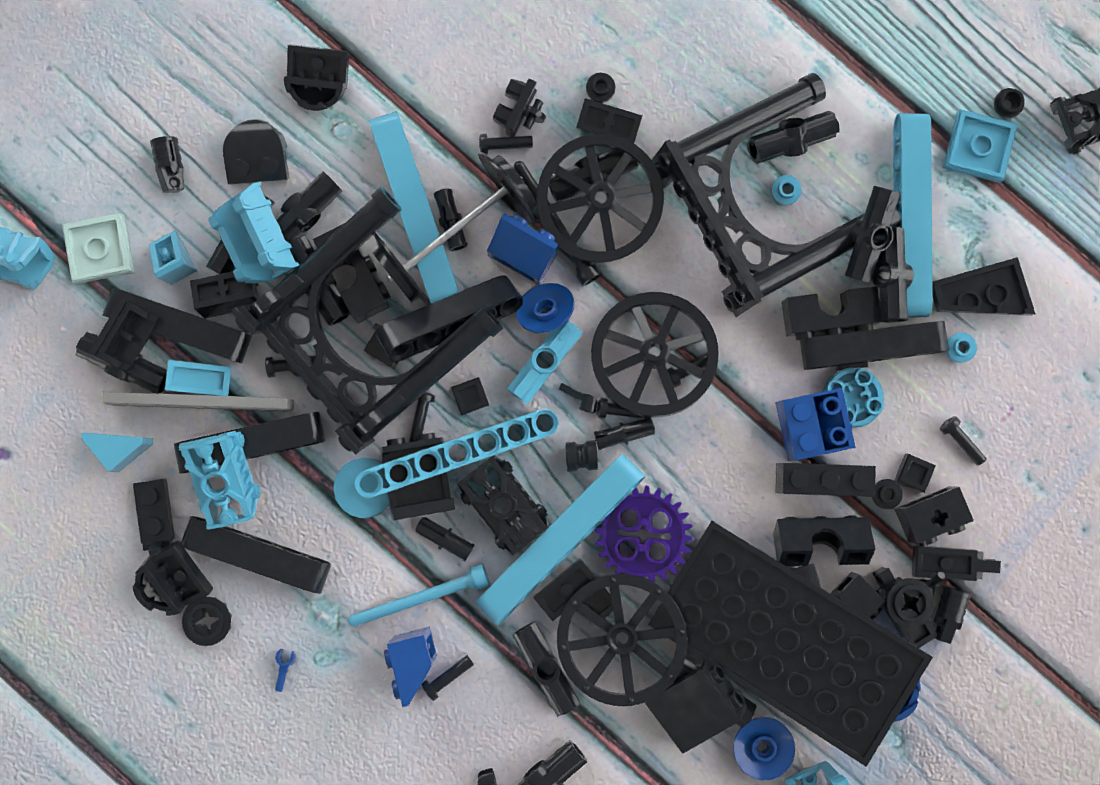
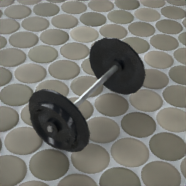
(509, 186)

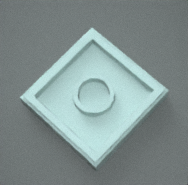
(98, 248)

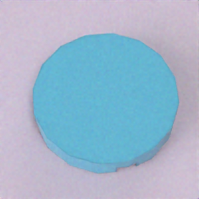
(347, 495)

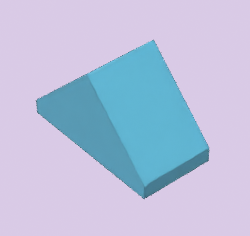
(171, 259)
(114, 450)

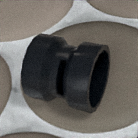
(588, 456)

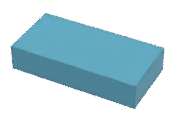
(197, 378)

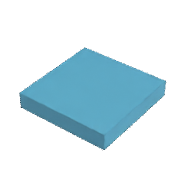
(980, 146)

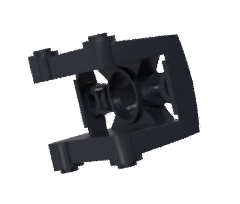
(1070, 120)
(518, 496)

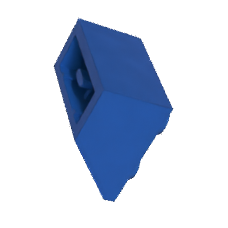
(523, 248)
(815, 424)
(411, 659)

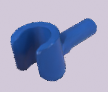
(283, 669)

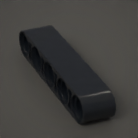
(437, 321)
(188, 327)
(874, 345)
(268, 438)
(256, 555)

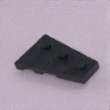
(985, 290)

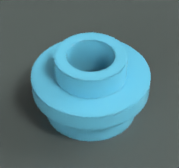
(782, 198)
(954, 353)

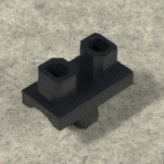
(512, 118)

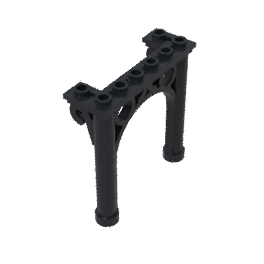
(674, 163)
(261, 317)

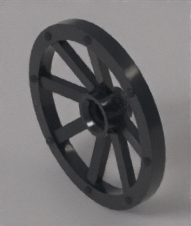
(654, 186)
(651, 361)
(587, 685)

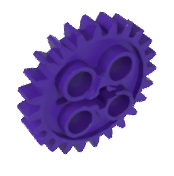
(642, 562)

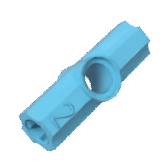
(533, 377)

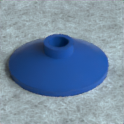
(545, 308)
(774, 759)

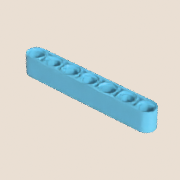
(914, 181)
(414, 203)
(472, 452)
(560, 539)

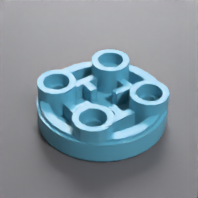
(861, 393)

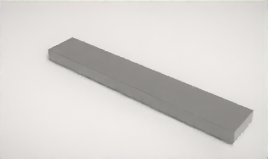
(198, 401)

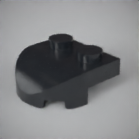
(316, 76)
(255, 153)
(170, 580)

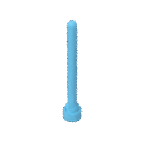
(474, 579)

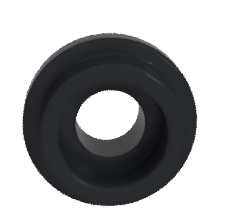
(600, 96)
(1016, 99)
(879, 499)

